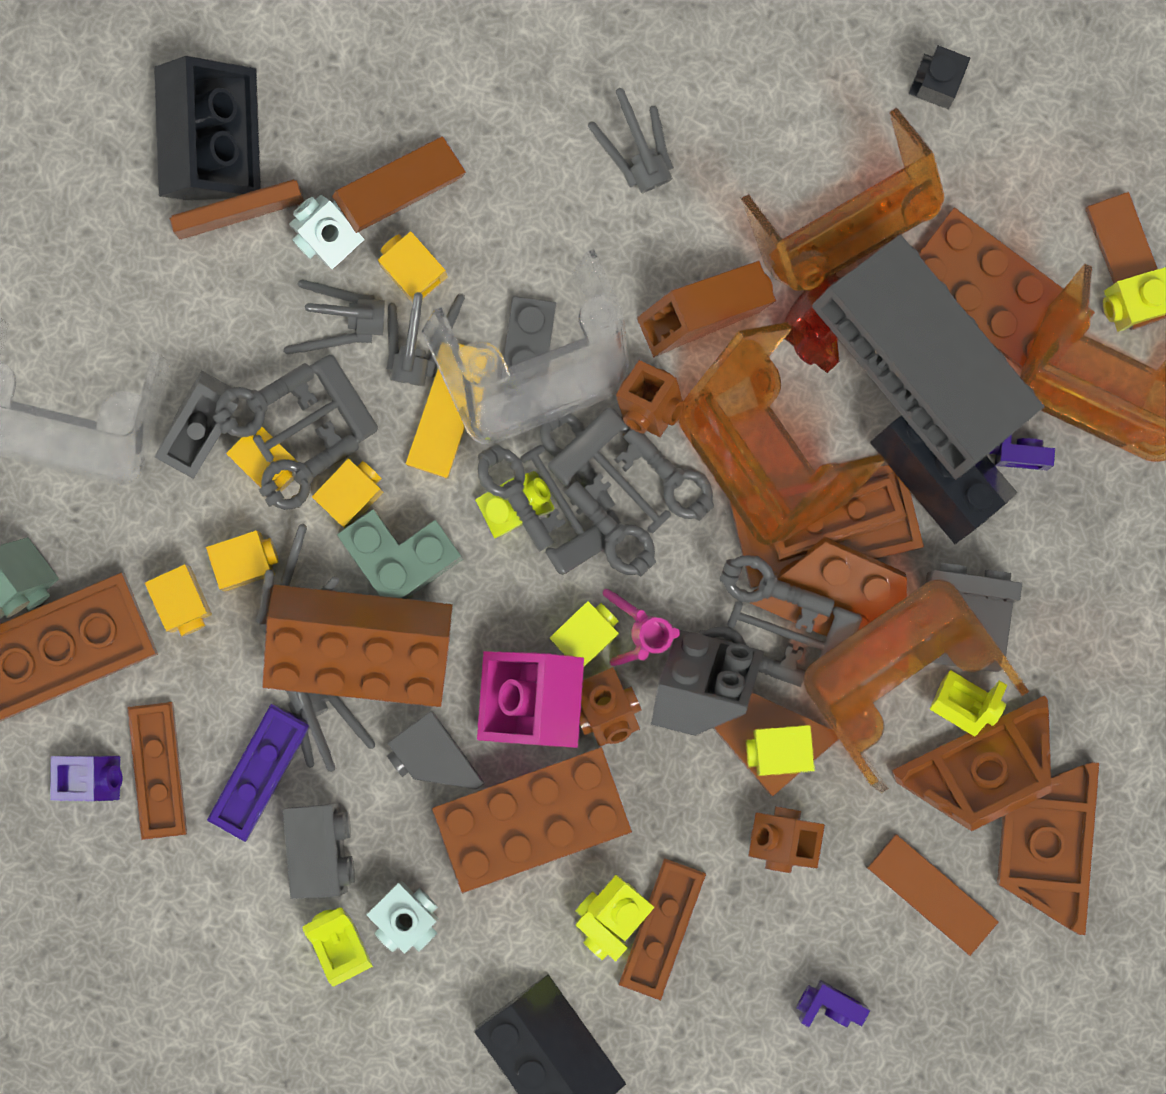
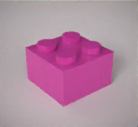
(530, 698)

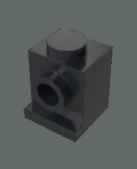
(939, 77)

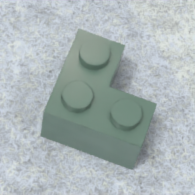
(397, 568)
(23, 577)

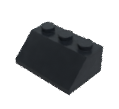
(206, 129)
(954, 504)
(547, 1046)

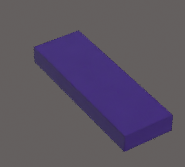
(259, 772)

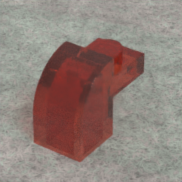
(809, 333)

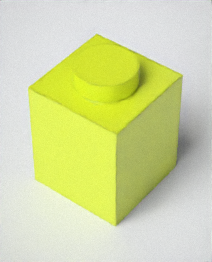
(586, 632)
(781, 750)

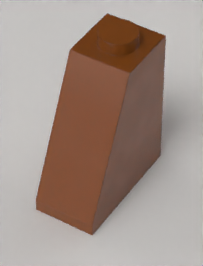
(706, 307)
(769, 715)

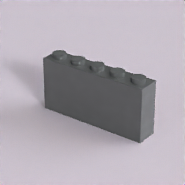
(927, 356)

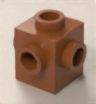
(650, 399)
(608, 708)
(777, 838)

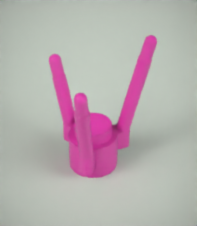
(648, 632)

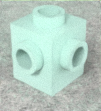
(332, 243)
(387, 913)

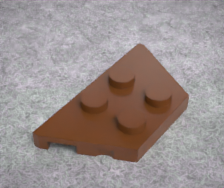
(842, 575)
(987, 773)
(1050, 847)

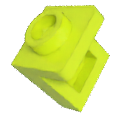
(1136, 299)
(500, 514)
(968, 704)
(620, 907)
(600, 938)
(337, 945)

